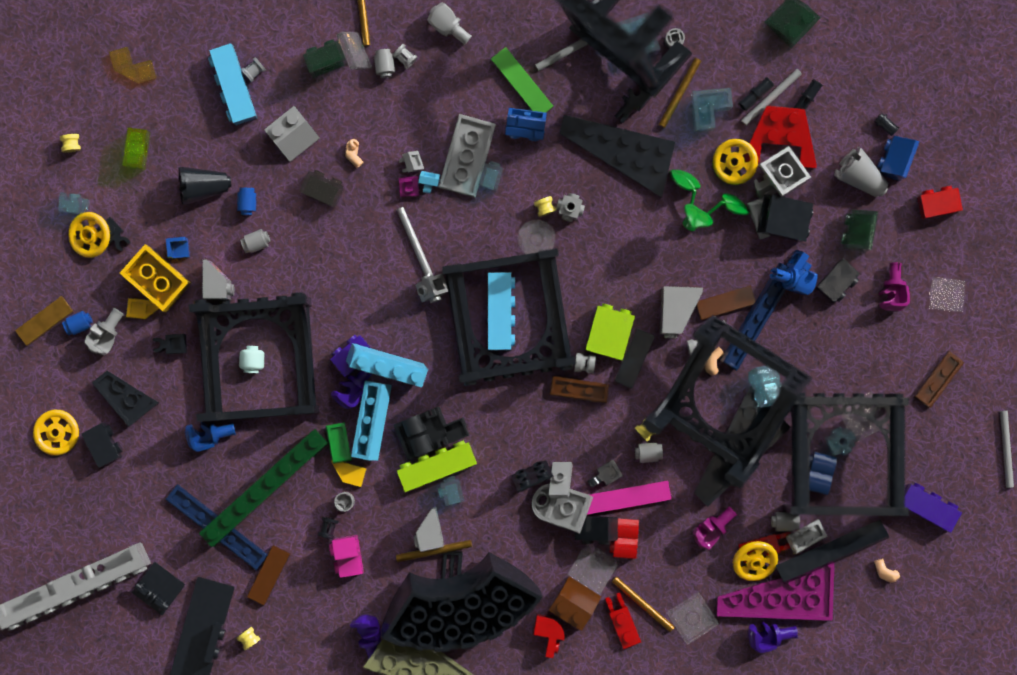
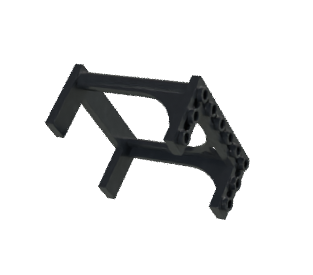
(623, 49)
(207, 319)
(469, 366)
(669, 412)
(895, 446)

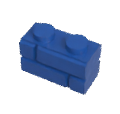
(525, 124)

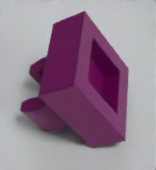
(409, 186)

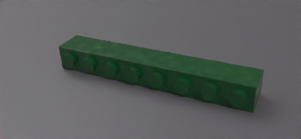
(263, 488)

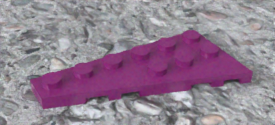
(802, 598)

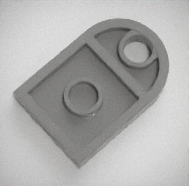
(562, 512)

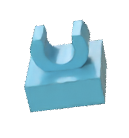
(429, 180)

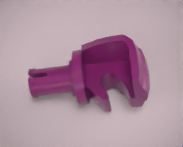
(896, 290)
(709, 530)

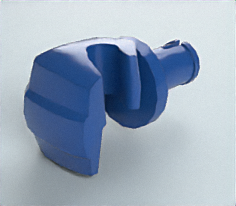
(795, 281)
(209, 437)

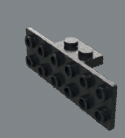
(203, 628)

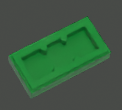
(338, 443)

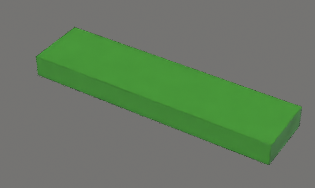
(521, 81)

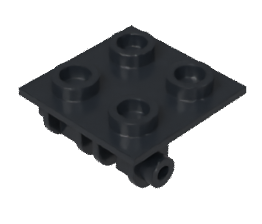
(531, 476)
(158, 588)

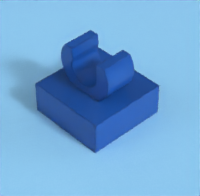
(798, 261)

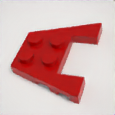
(784, 127)

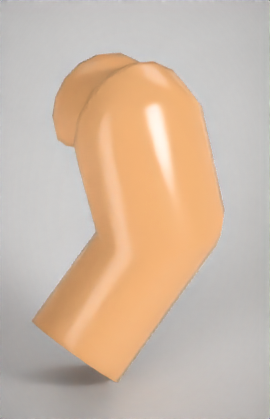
(351, 153)
(711, 365)
(884, 573)

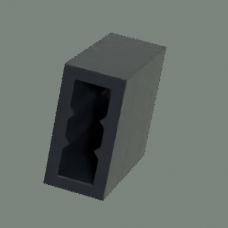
(785, 218)

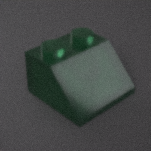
(792, 21)
(325, 58)
(859, 230)

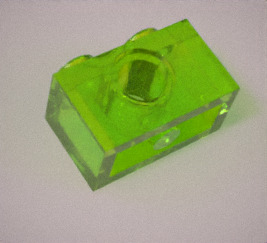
(136, 148)

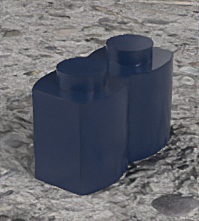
(821, 472)

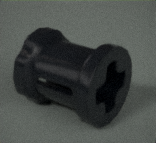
(329, 534)

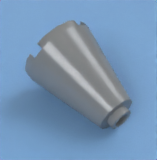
(861, 173)

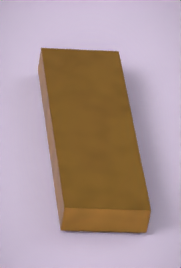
(44, 321)

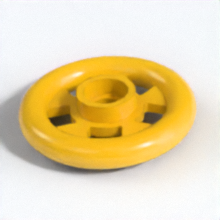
(725, 148)
(103, 234)
(71, 427)
(759, 547)

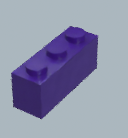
(931, 507)

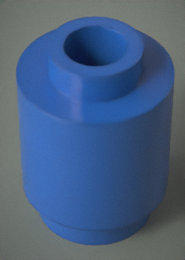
(246, 201)
(77, 323)

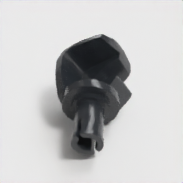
(633, 103)

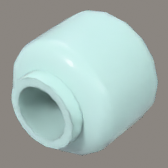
(251, 359)

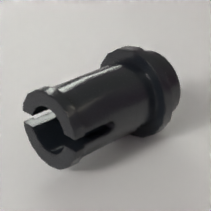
(886, 124)

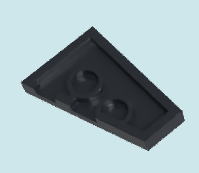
(125, 399)

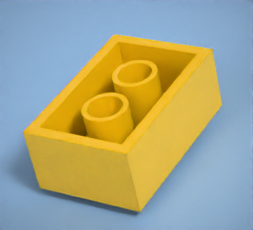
(155, 278)

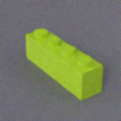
(437, 466)

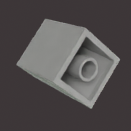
(676, 308)

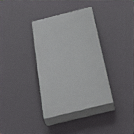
(467, 155)

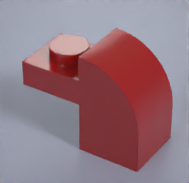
(551, 628)

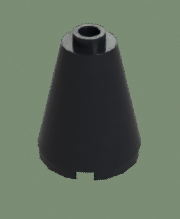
(201, 184)

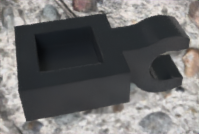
(607, 473)

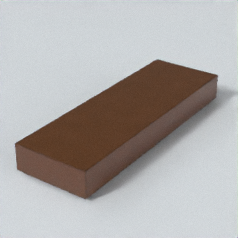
(725, 302)
(939, 379)
(579, 389)
(268, 575)

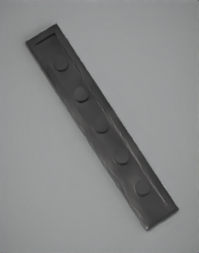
(832, 551)

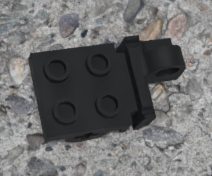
(427, 431)

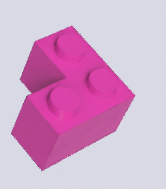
(348, 556)

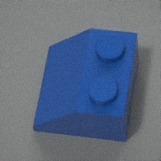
(898, 157)

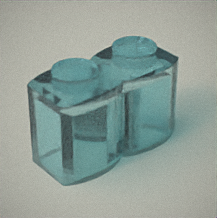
(765, 384)

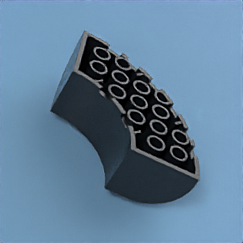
(460, 608)

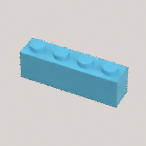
(233, 84)
(499, 311)
(386, 365)
(371, 420)

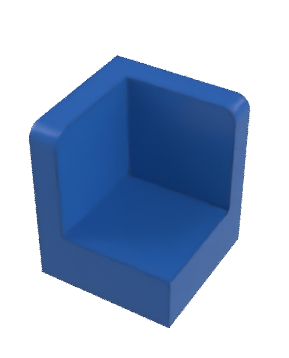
(177, 247)

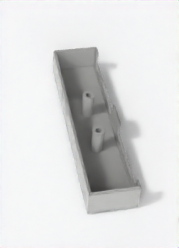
(67, 588)

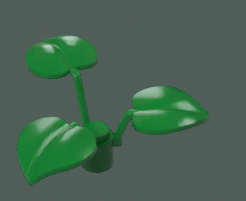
(696, 217)

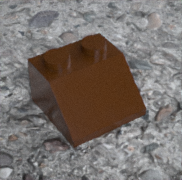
(575, 603)

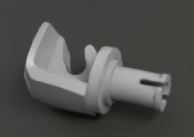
(446, 23)
(103, 334)

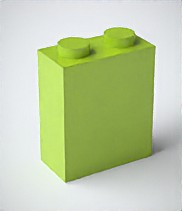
(610, 332)

